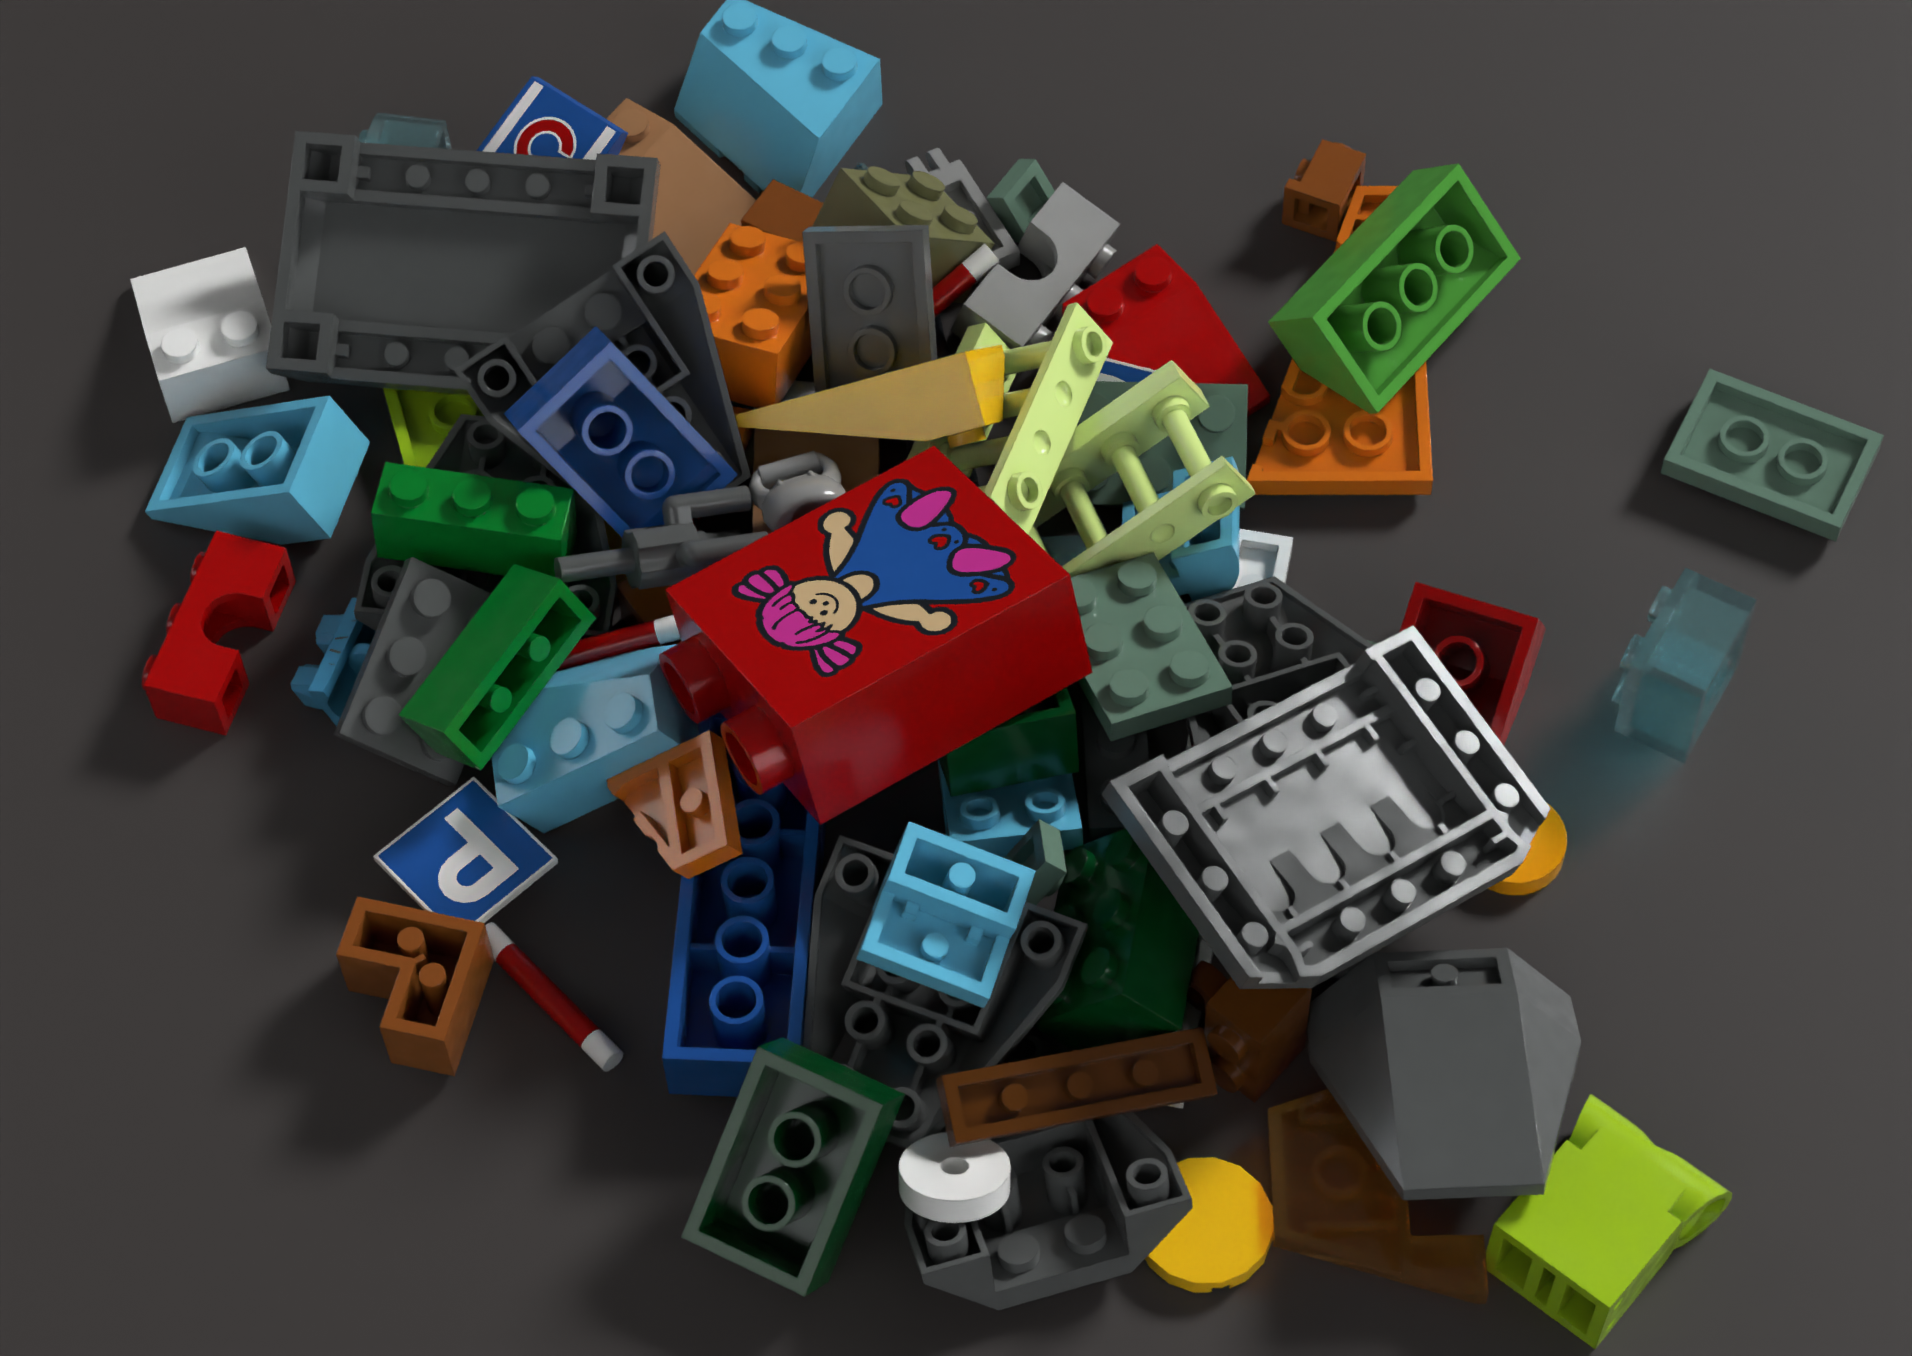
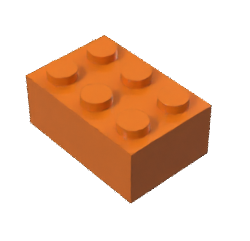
(757, 312)

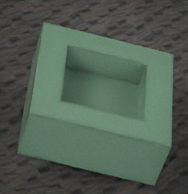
(1020, 196)
(1043, 852)

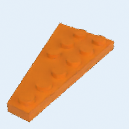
(1331, 445)

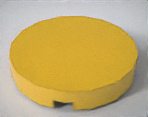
(1223, 1233)

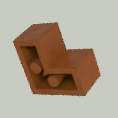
(429, 971)

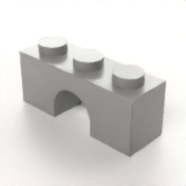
(1065, 244)

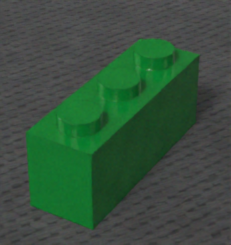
(471, 520)
(497, 666)

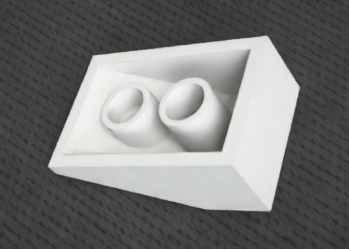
(207, 334)

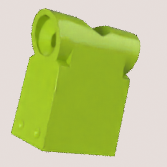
(1602, 1224)

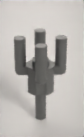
(668, 551)

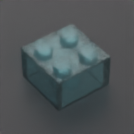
(1681, 663)

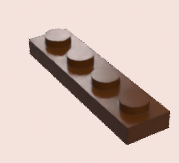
(1076, 1086)

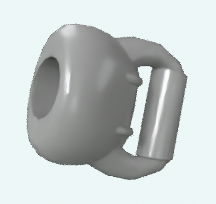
(795, 487)

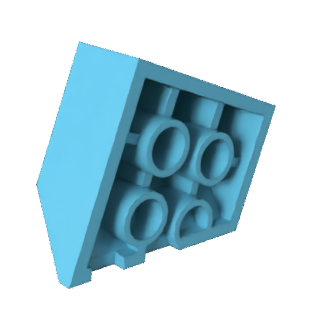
(777, 96)
(584, 731)

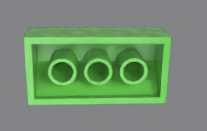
(1396, 287)

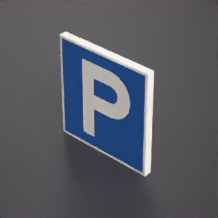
(466, 856)

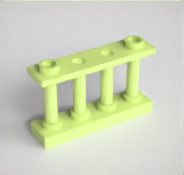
(1045, 412)
(1112, 444)

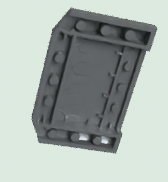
(1334, 818)

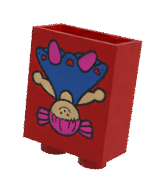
(873, 636)

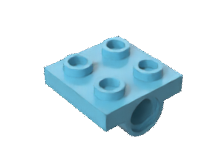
(1003, 815)

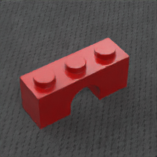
(230, 588)

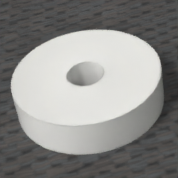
(954, 1181)

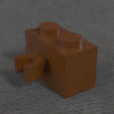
(1248, 1031)

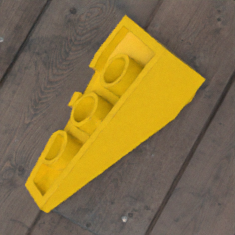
(914, 403)

